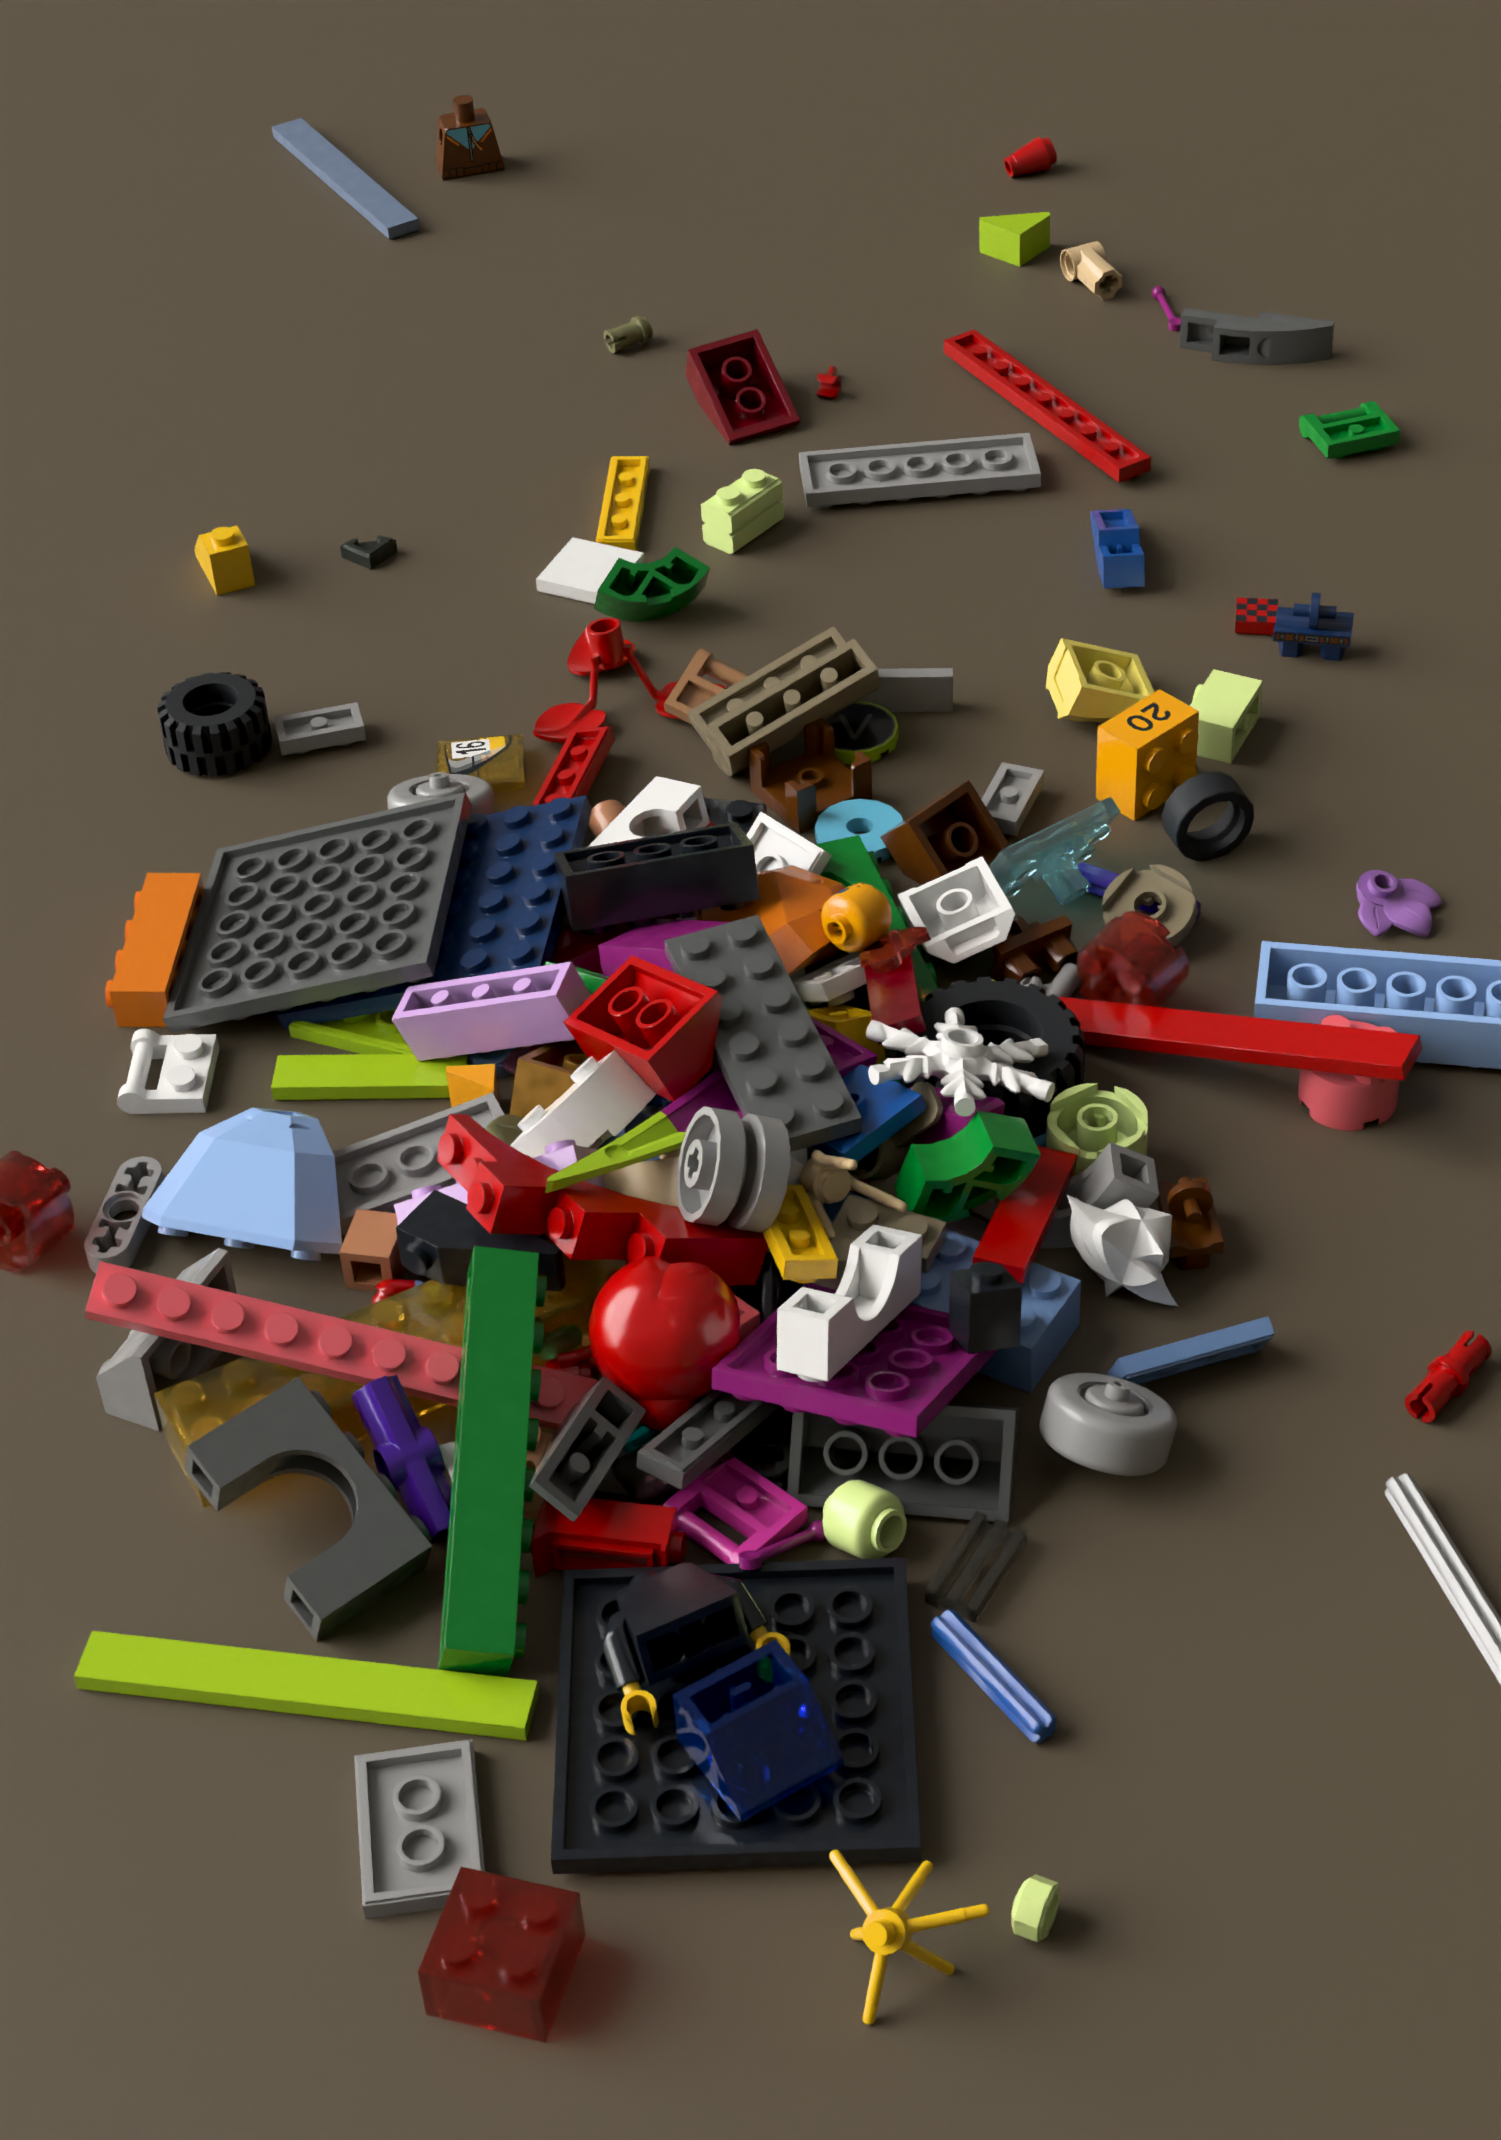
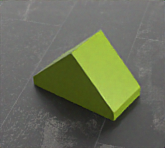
(1015, 236)

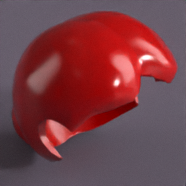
(662, 1333)

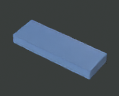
(1194, 1352)

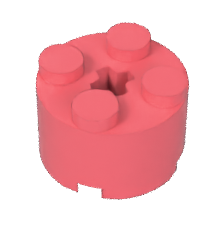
(1345, 1099)

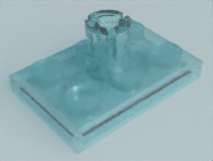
(1054, 853)

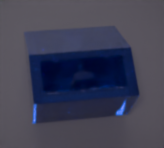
(756, 1730)

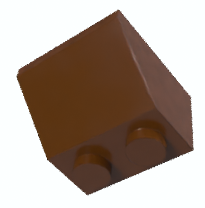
(945, 836)

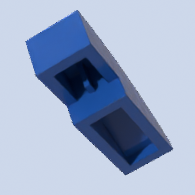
(1118, 548)

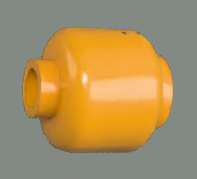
(858, 916)

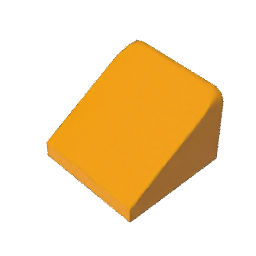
(471, 1082)

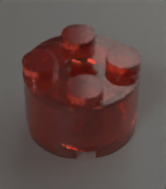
(1132, 962)
(32, 1210)

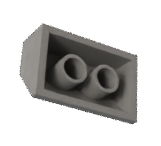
(154, 1362)

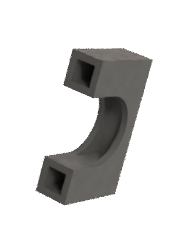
(297, 1435)

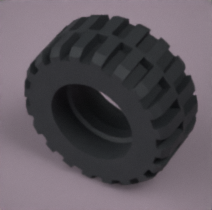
(1019, 1013)

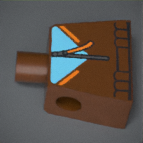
(466, 142)

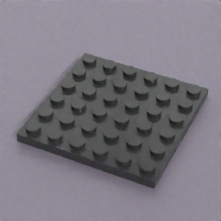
(321, 913)

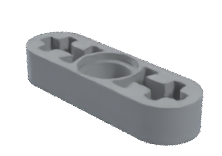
(121, 1197)

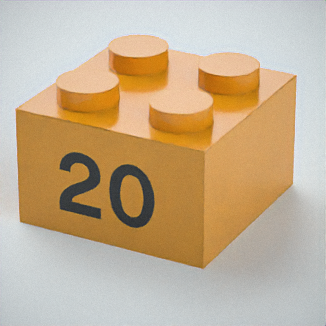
(1146, 753)

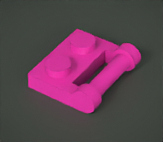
(743, 1502)

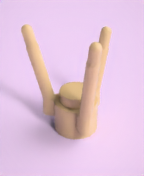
(829, 1181)

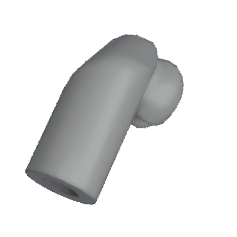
(1062, 985)

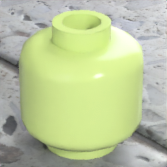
(864, 1520)

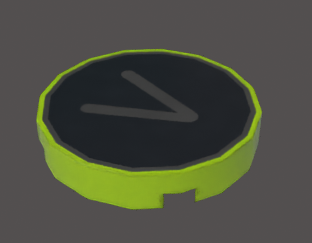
(864, 729)

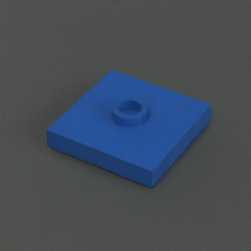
(883, 1111)

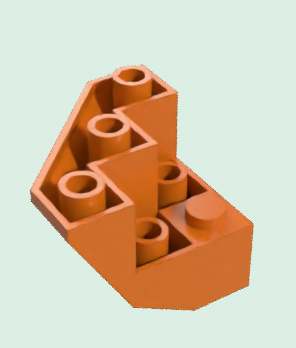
(790, 914)

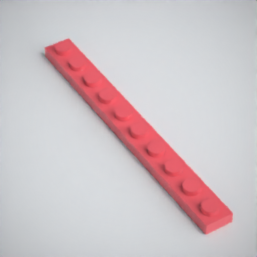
(301, 1338)

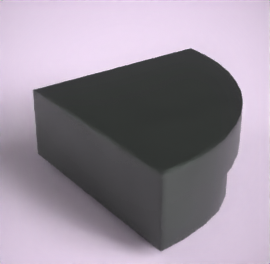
(369, 553)

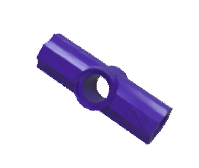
(406, 1453)

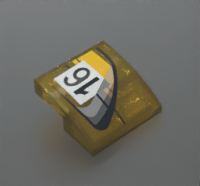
(491, 758)

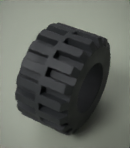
(215, 724)

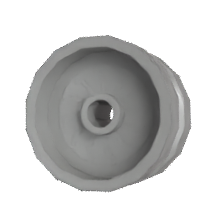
(733, 1169)

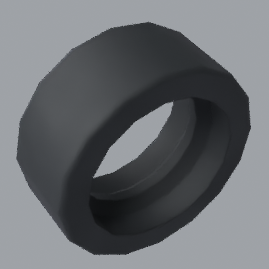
(1192, 798)

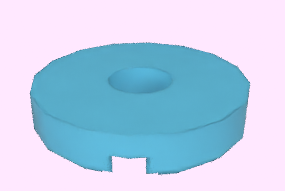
(858, 816)

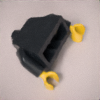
(674, 1624)

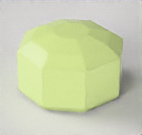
(1035, 1907)

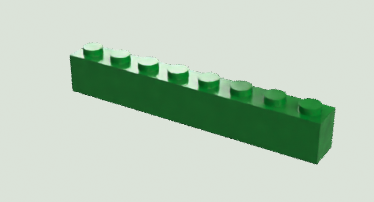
(490, 1464)

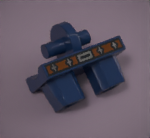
(1315, 626)

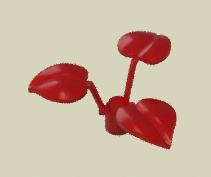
(596, 650)

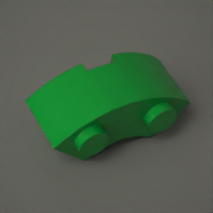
(652, 588)
(969, 1168)

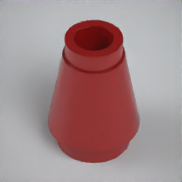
(1031, 158)

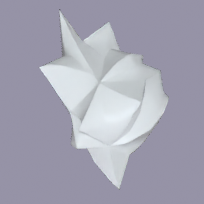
(1124, 1246)

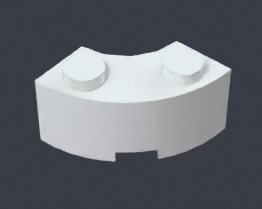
(590, 1111)

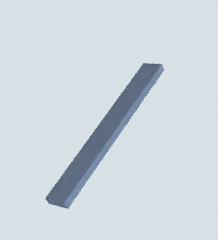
(346, 178)

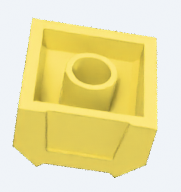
(1094, 681)

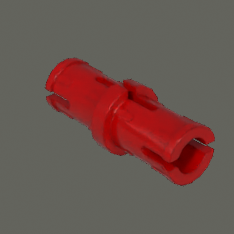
(1448, 1376)

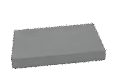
(416, 1825)

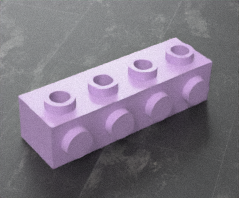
(490, 1011)

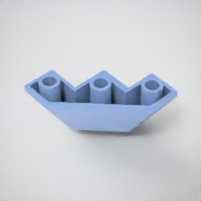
(255, 1182)

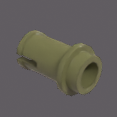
(628, 334)

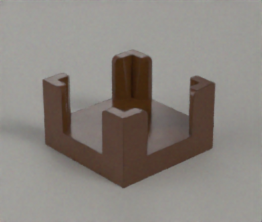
(810, 782)

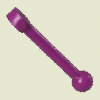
(1174, 323)
(753, 1559)

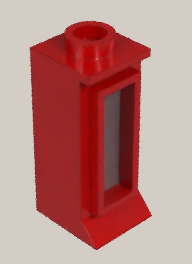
(607, 1537)

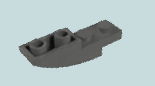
(1260, 340)

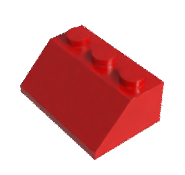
(654, 1022)

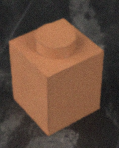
(371, 1250)

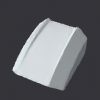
(961, 912)

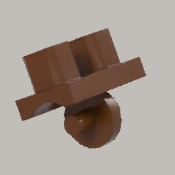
(1032, 947)
(1194, 1221)

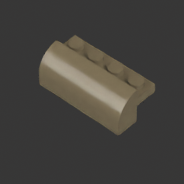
(784, 697)

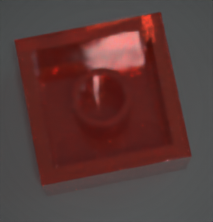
(502, 1954)

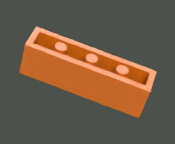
(153, 948)

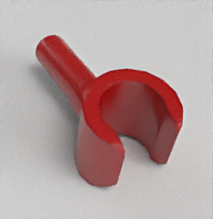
(830, 383)

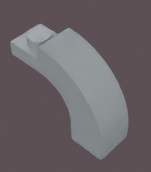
(1109, 1179)

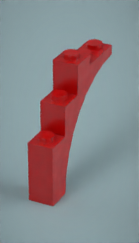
(585, 1219)

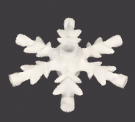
(959, 1061)

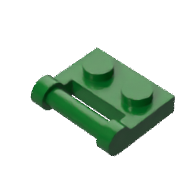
(1350, 430)

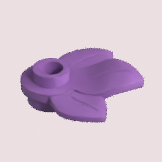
(1395, 902)

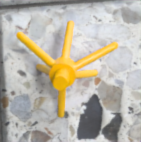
(891, 1928)

